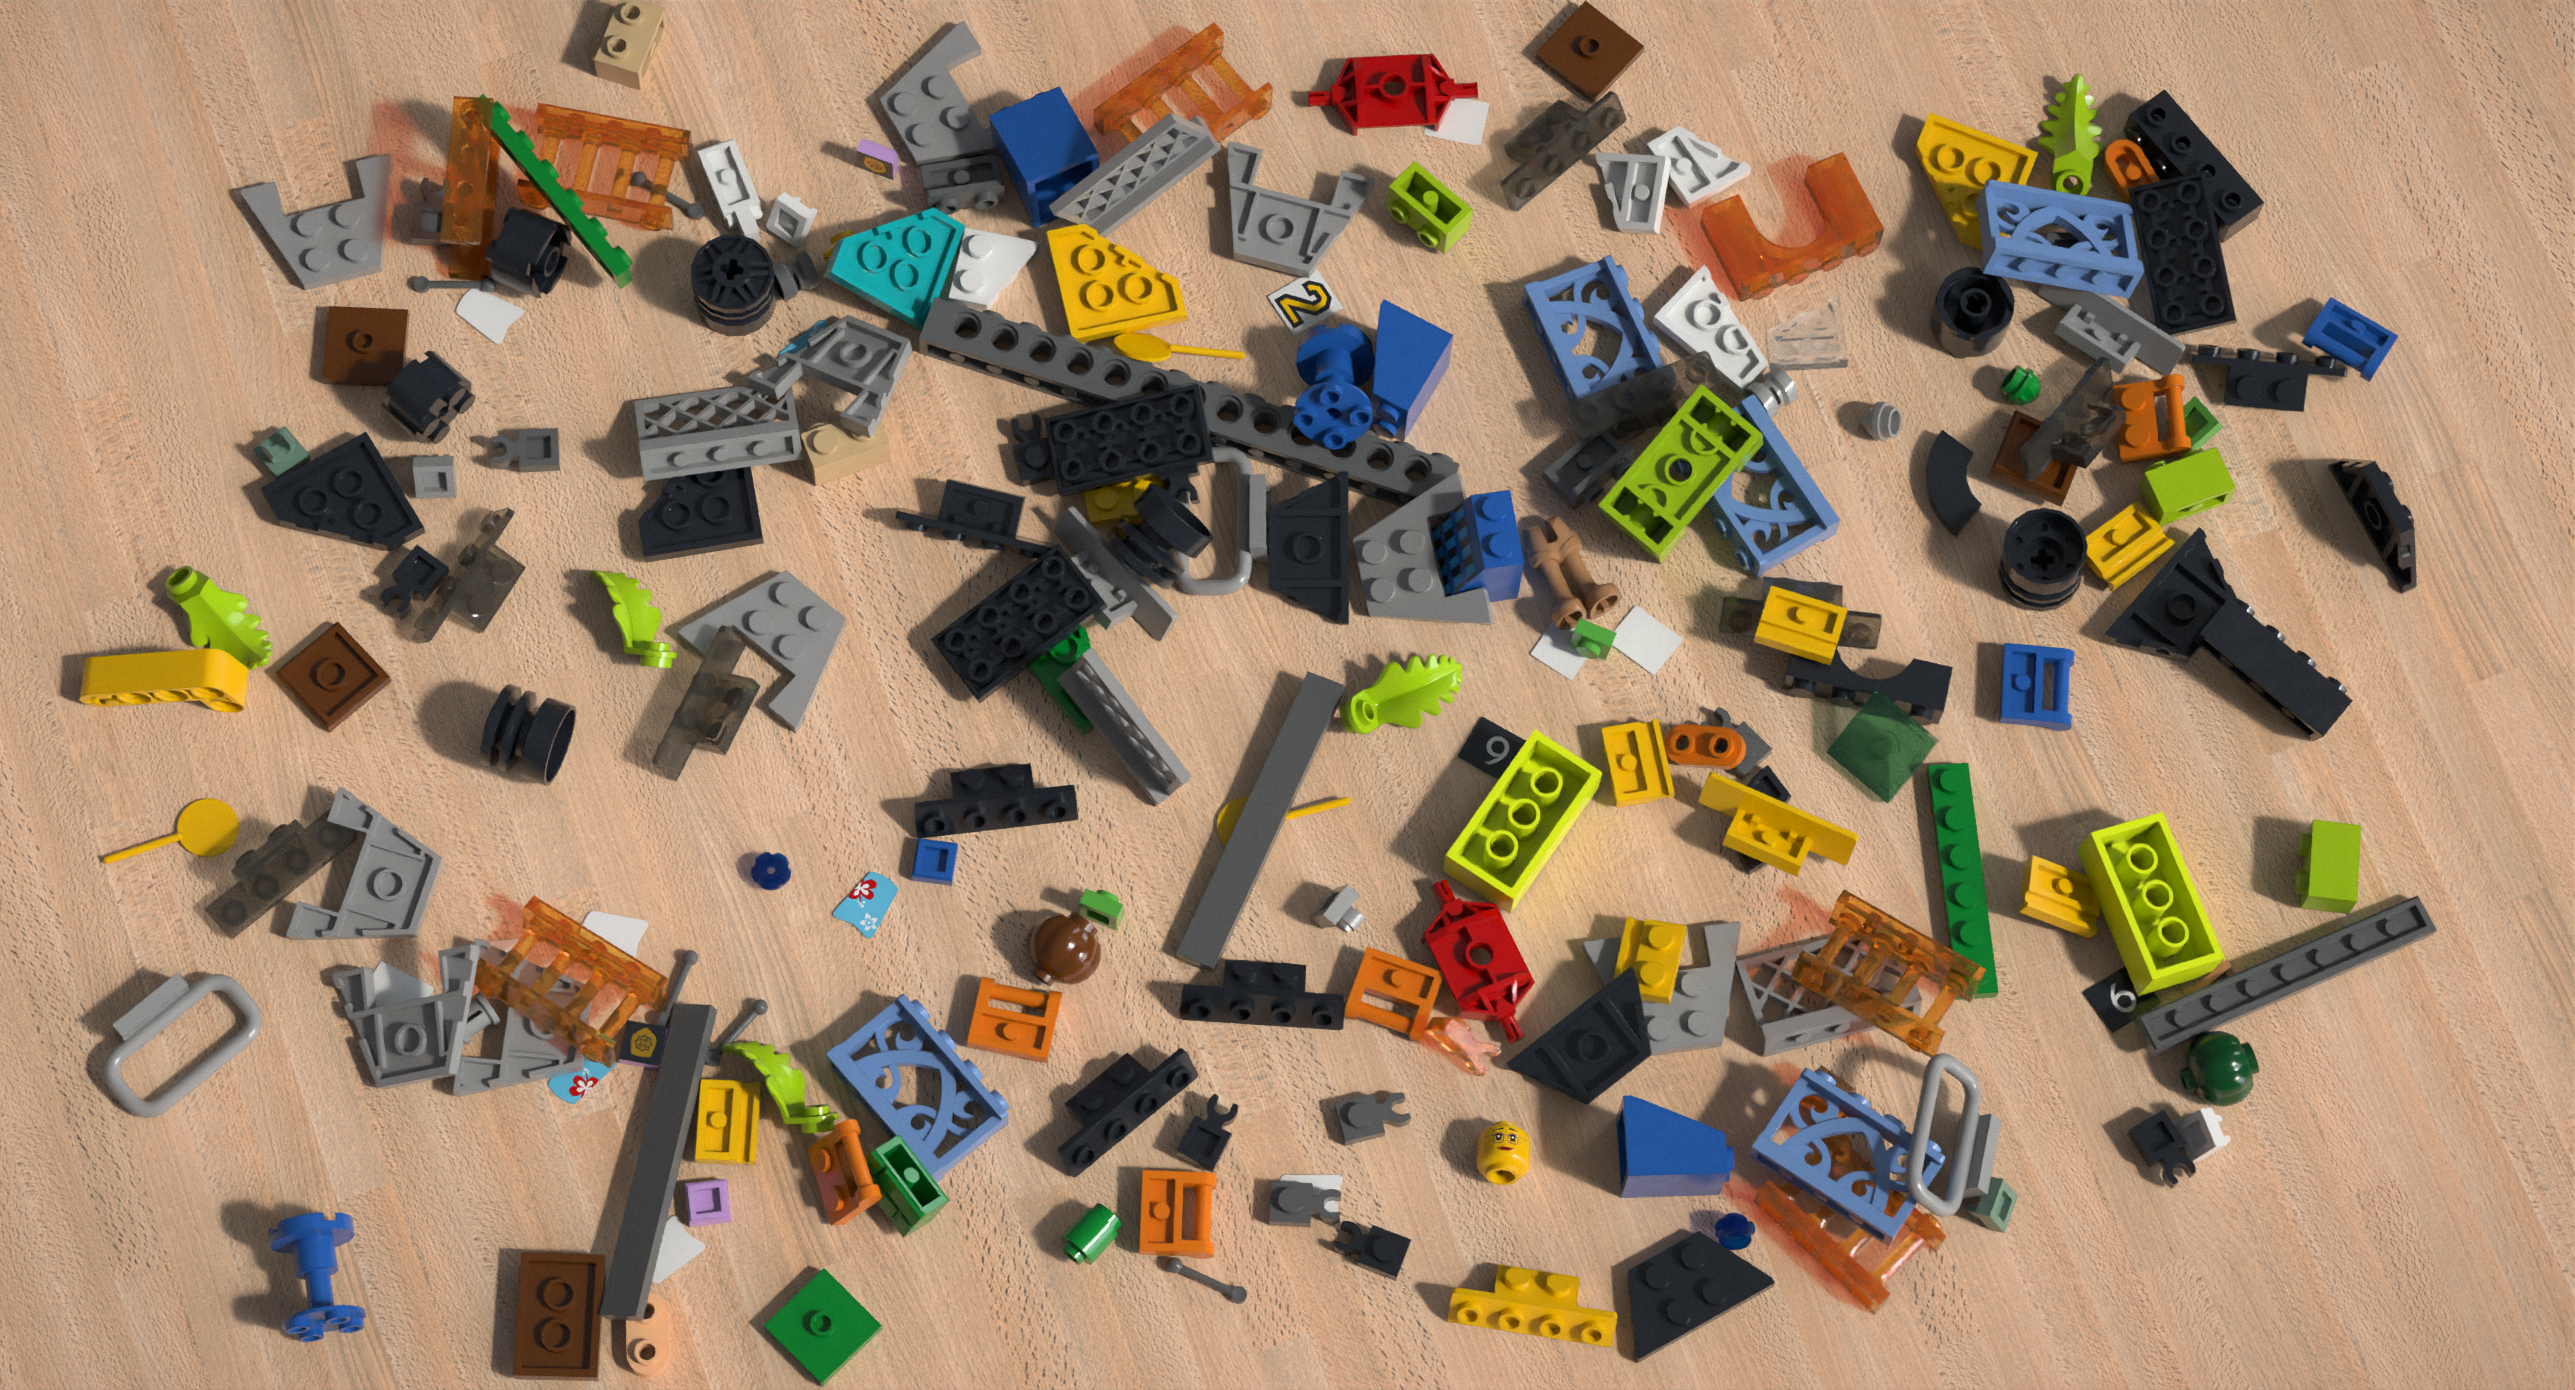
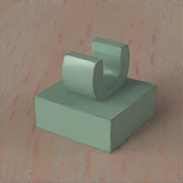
(281, 453)
(1995, 1207)

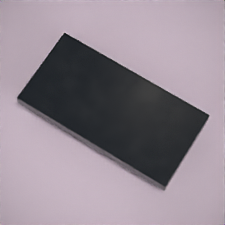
(2182, 255)
(1129, 440)
(1019, 623)

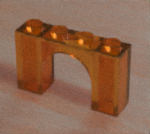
(1760, 266)

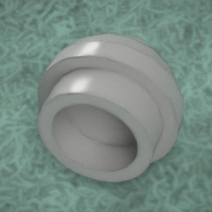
(1882, 421)

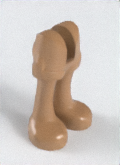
(1565, 550)

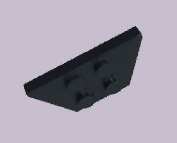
(2381, 515)
(1313, 548)
(2174, 604)
(1592, 1044)
(1687, 1290)

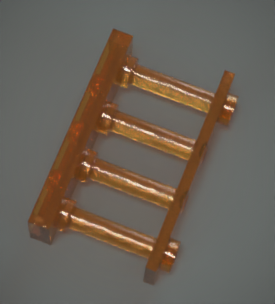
(1177, 72)
(632, 139)
(470, 188)
(1903, 944)
(580, 946)
(1841, 1257)

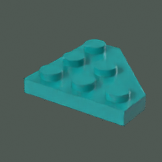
(899, 263)

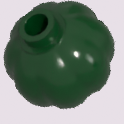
(2219, 1068)

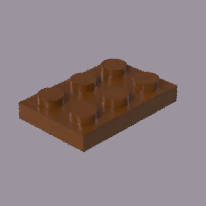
(559, 1316)

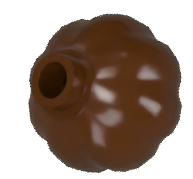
(1063, 949)

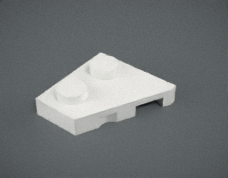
(1696, 166)
(1636, 189)
(988, 266)

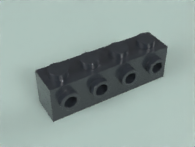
(2180, 148)
(2272, 668)

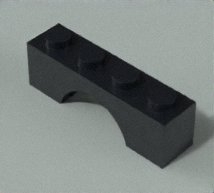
(1917, 690)

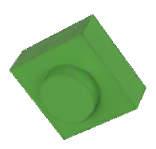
(2199, 423)
(1592, 640)
(1101, 908)

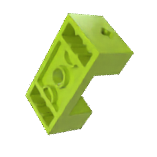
(1653, 505)

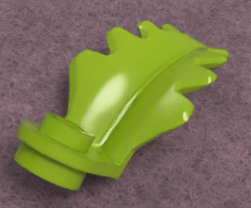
(2072, 137)
(218, 617)
(636, 619)
(1403, 695)
(785, 1086)

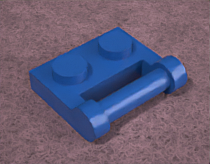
(2365, 337)
(2023, 686)

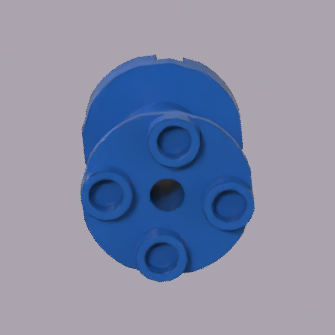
(1334, 367)
(315, 1260)

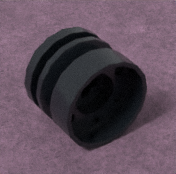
(738, 304)
(2048, 540)
(1152, 543)
(518, 731)

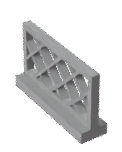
(1138, 174)
(721, 445)
(1124, 727)
(1810, 1026)

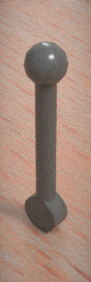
(694, 210)
(422, 284)
(689, 958)
(759, 1007)
(1237, 1294)

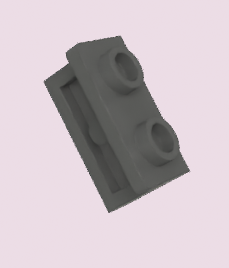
(963, 184)
(1587, 467)

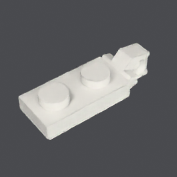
(732, 187)

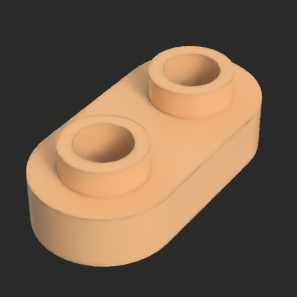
(649, 1334)

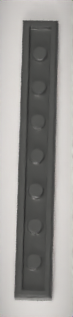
(1260, 822)
(2284, 975)
(658, 1162)

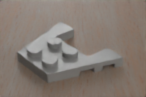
(931, 110)
(1282, 228)
(334, 240)
(849, 357)
(1403, 567)
(785, 625)
(387, 886)
(1699, 996)
(414, 1037)
(528, 1048)

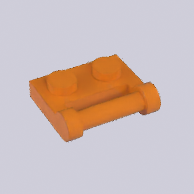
(2140, 433)
(1398, 982)
(1012, 1031)
(843, 1173)
(1163, 1213)

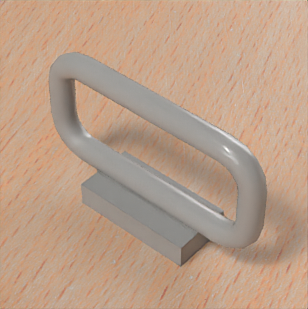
(1251, 527)
(157, 1013)
(1973, 1145)

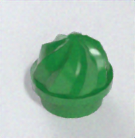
(2021, 386)

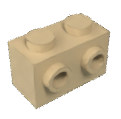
(629, 42)
(838, 452)

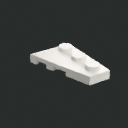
(1702, 321)

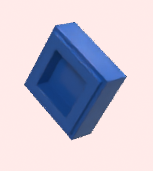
(934, 861)

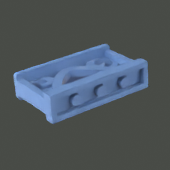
(2034, 259)
(1550, 316)
(1808, 502)
(861, 1076)
(1789, 1162)

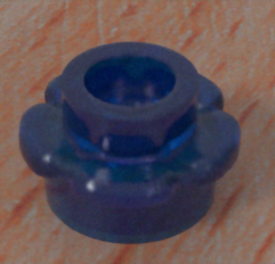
(778, 878)
(1734, 1231)

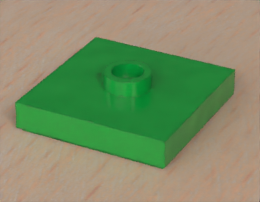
(823, 1327)

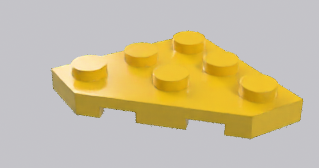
(1960, 163)
(1109, 287)

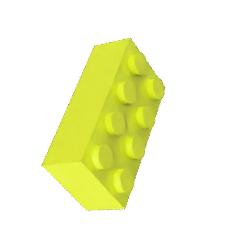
(1522, 821)
(2150, 903)

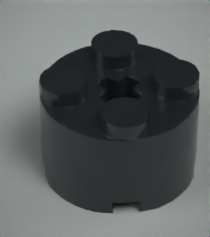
(528, 252)
(1972, 312)
(428, 398)

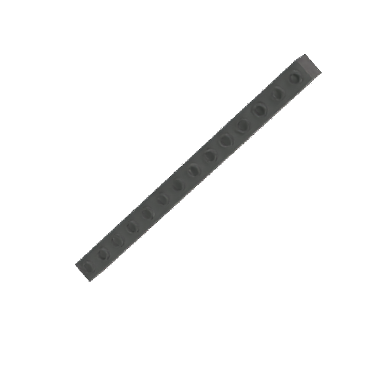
(1091, 390)

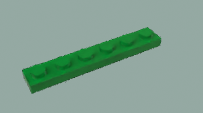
(564, 202)
(1961, 869)

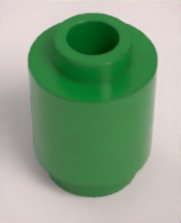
(1090, 1234)

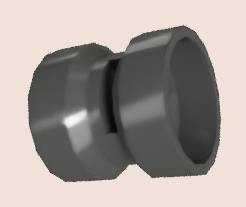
(795, 276)

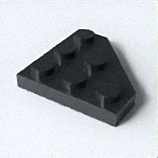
(346, 498)
(702, 515)

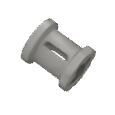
(486, 1017)

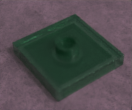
(1882, 746)

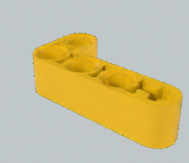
(166, 678)

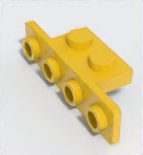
(1774, 829)
(1533, 1305)

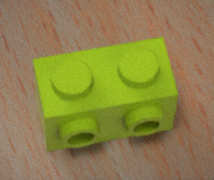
(1428, 208)
(2186, 485)
(2329, 866)

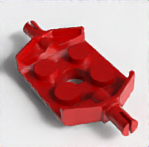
(1365, 104)
(1480, 991)

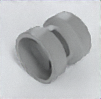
(1773, 391)

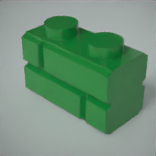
(906, 1187)

